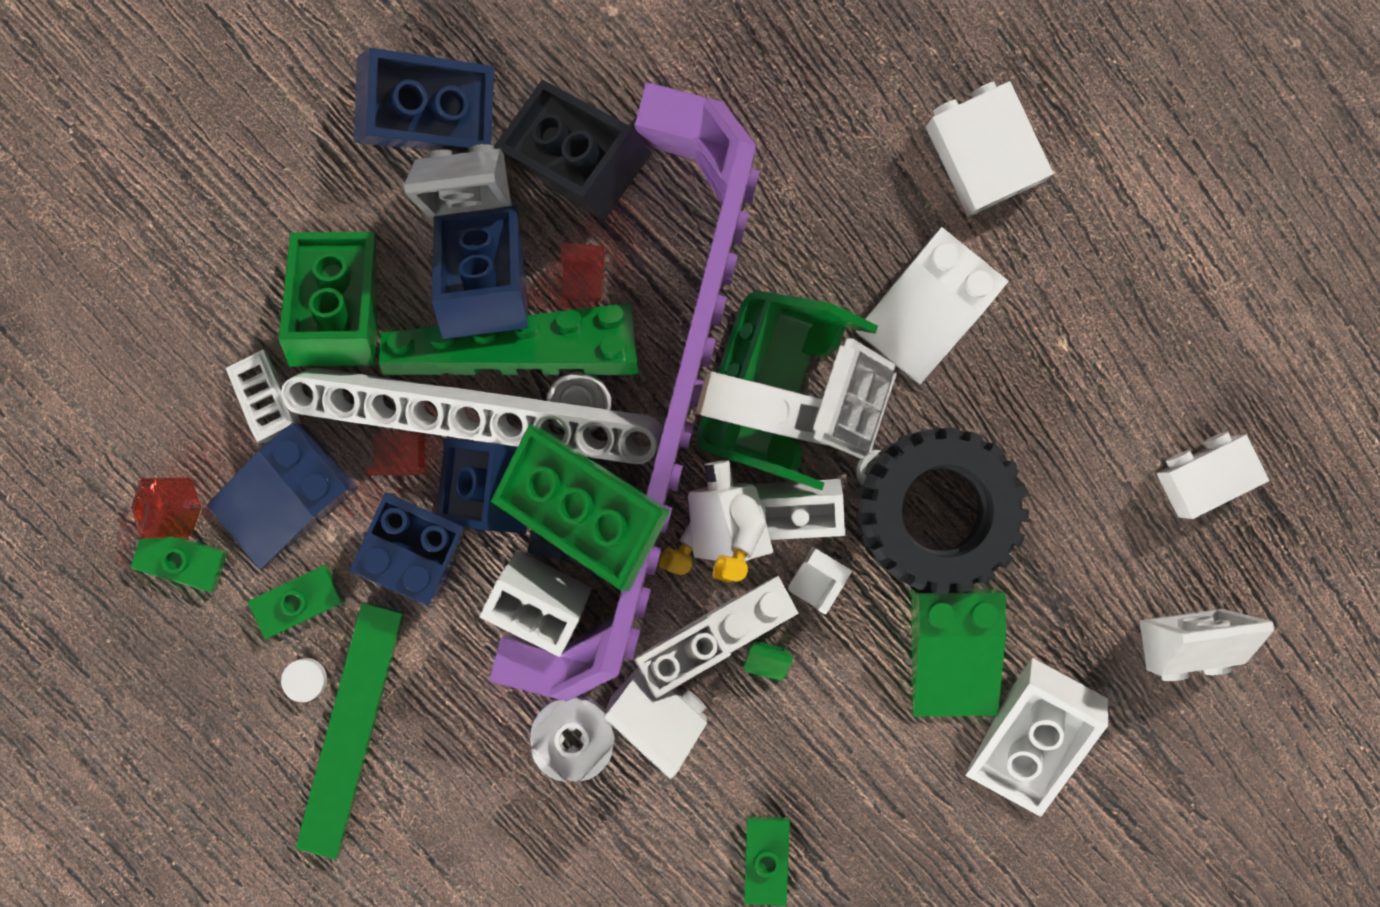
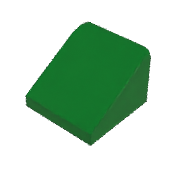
(767, 660)

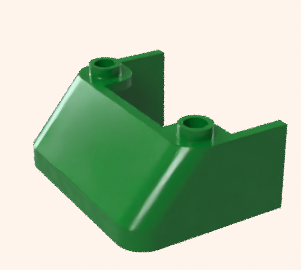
(774, 347)

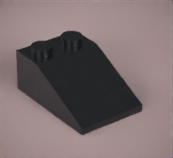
(574, 148)

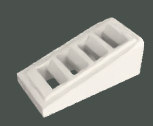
(262, 432)

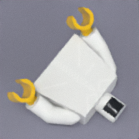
(723, 527)

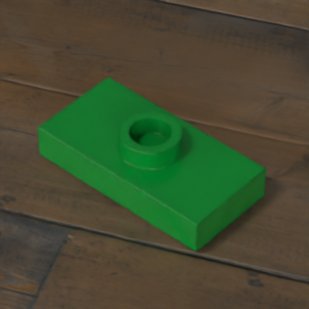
(180, 561)
(296, 601)
(766, 860)

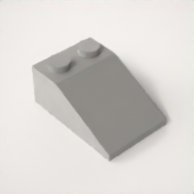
(459, 181)

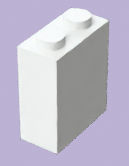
(988, 147)
(536, 603)

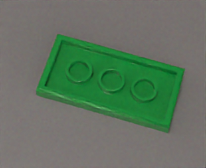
(580, 507)

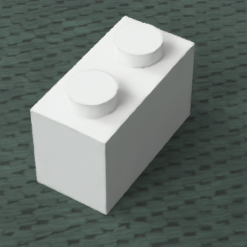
(1211, 475)
(802, 511)

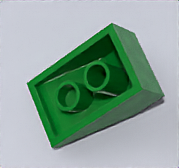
(330, 299)
(957, 652)

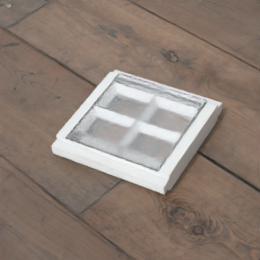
(854, 399)

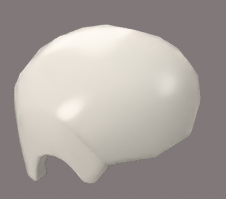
(580, 390)

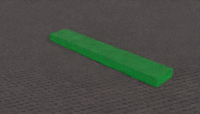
(350, 730)

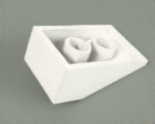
(932, 305)
(1201, 642)
(659, 726)
(1039, 737)

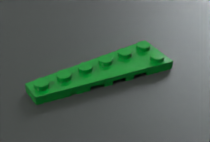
(586, 339)

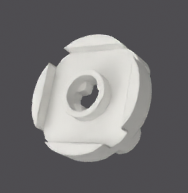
(572, 762)

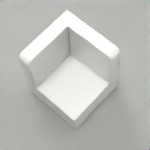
(819, 580)

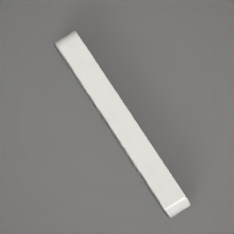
(452, 421)

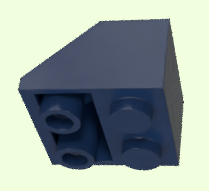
(408, 550)

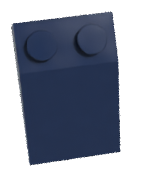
(422, 101)
(479, 273)
(281, 494)

